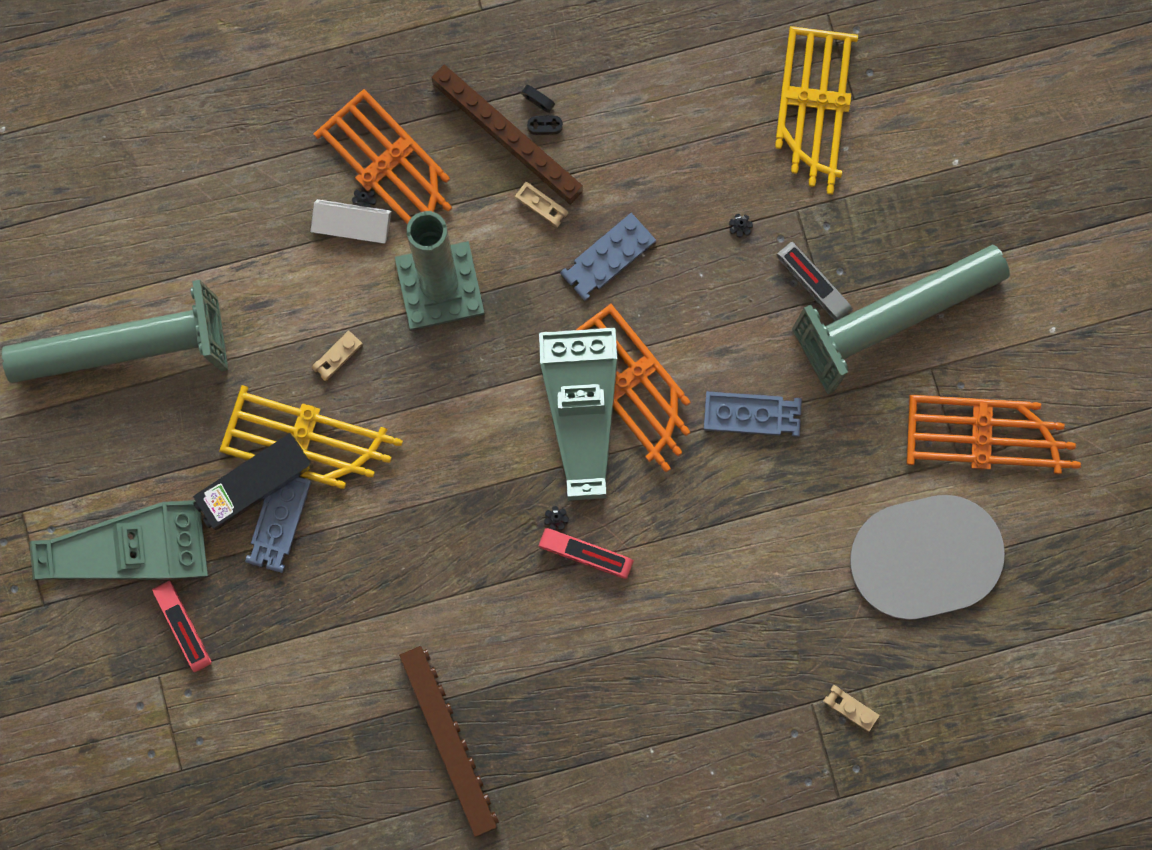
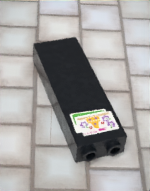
(252, 482)

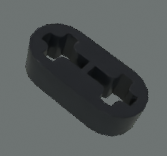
(538, 98)
(544, 120)

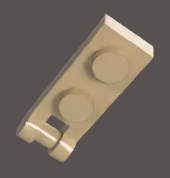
(541, 204)
(337, 355)
(851, 708)

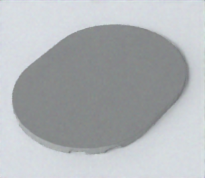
(927, 557)

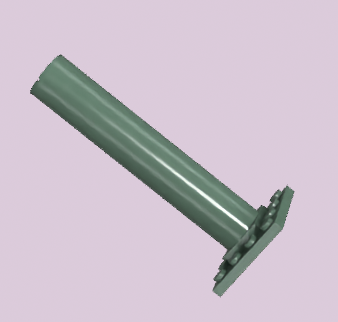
(437, 276)
(123, 342)
(831, 344)

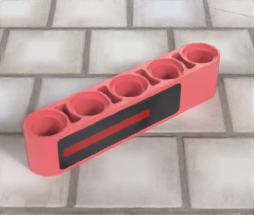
(586, 553)
(181, 626)

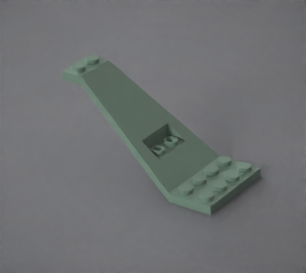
(580, 367)
(164, 542)

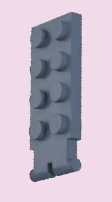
(609, 256)
(751, 414)
(278, 525)

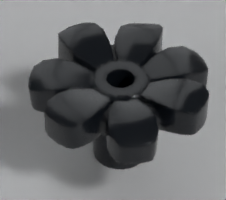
(364, 198)
(740, 225)
(556, 522)

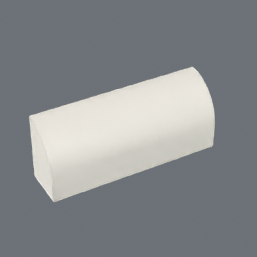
(350, 221)

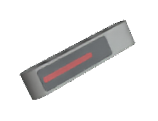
(814, 281)

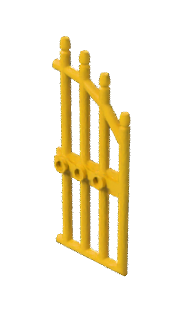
(814, 98)
(303, 433)

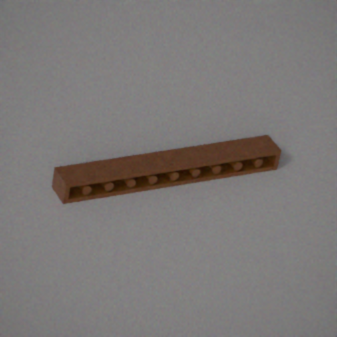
(507, 134)
(448, 741)

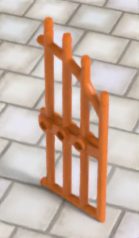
(388, 160)
(637, 373)
(982, 433)

